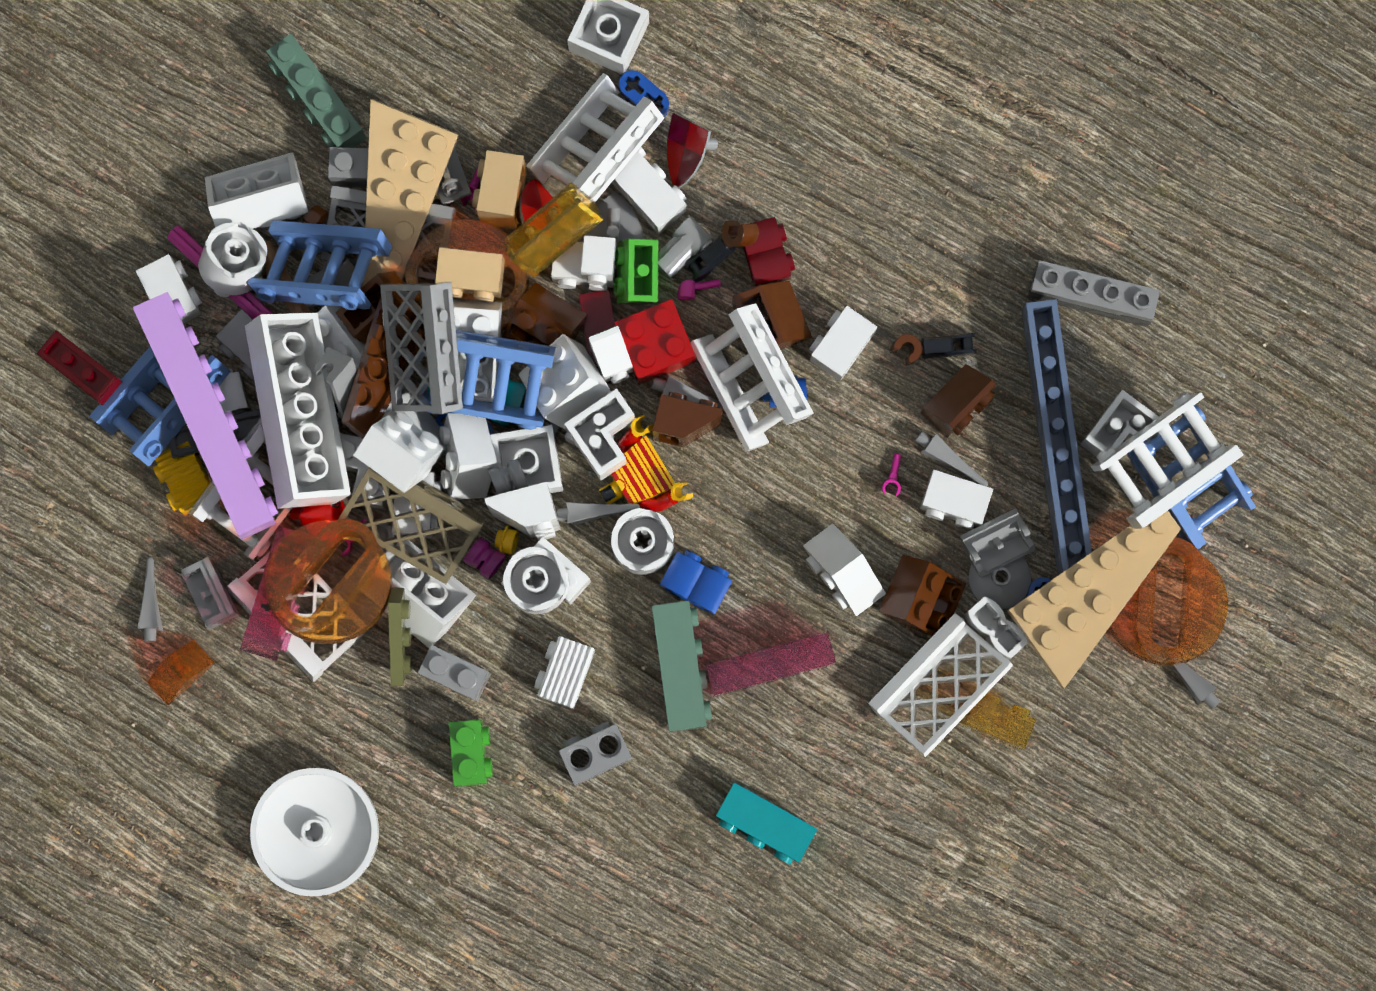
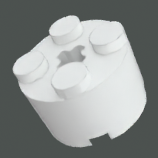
(231, 259)
(648, 524)
(519, 572)

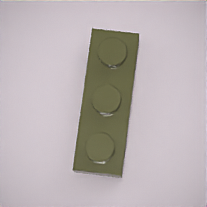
(399, 636)

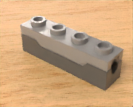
(1094, 293)

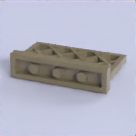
(431, 501)

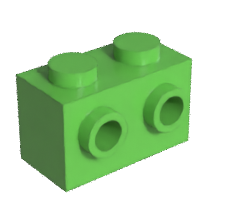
(636, 271)
(469, 753)

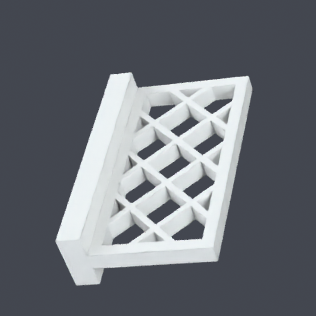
(297, 648)
(924, 664)

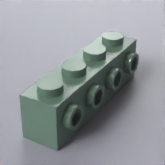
(315, 93)
(679, 666)

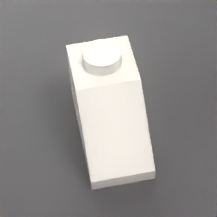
(611, 355)

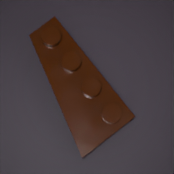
(371, 386)

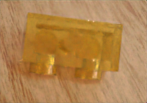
(1000, 722)

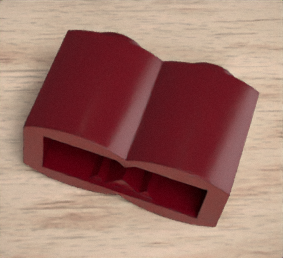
(767, 255)

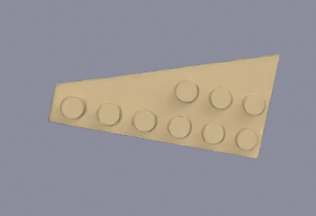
(402, 180)
(1082, 602)

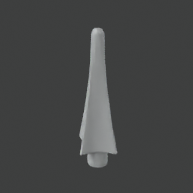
(677, 386)
(937, 449)
(584, 512)
(149, 617)
(1196, 684)

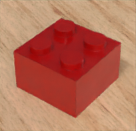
(656, 342)

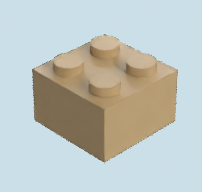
(501, 183)
(471, 273)

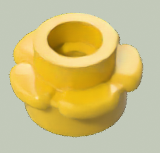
(507, 540)

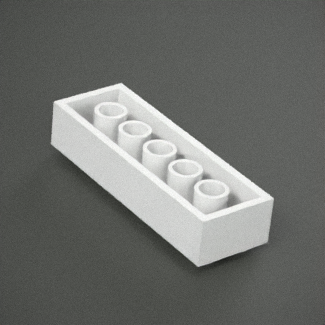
(297, 410)

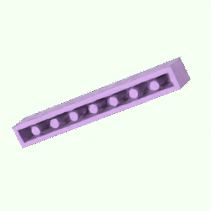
(204, 415)

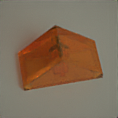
(180, 671)

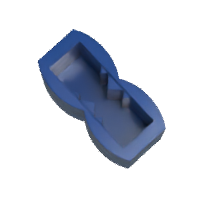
(696, 582)

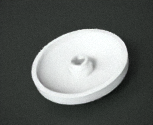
(314, 832)

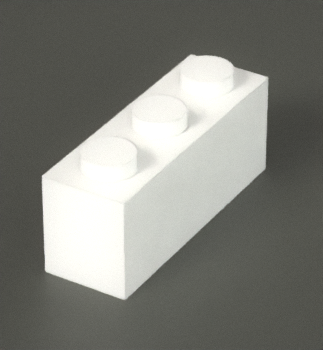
(649, 193)

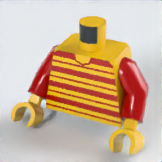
(644, 476)

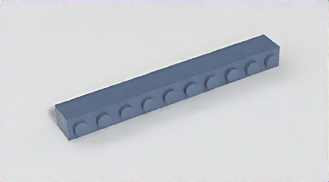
(1056, 433)

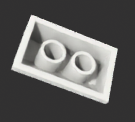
(257, 193)
(527, 510)
(432, 603)

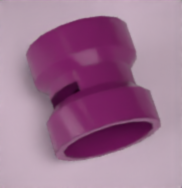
(484, 558)

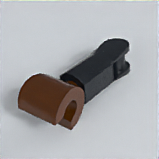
(731, 236)
(934, 346)

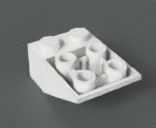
(483, 319)

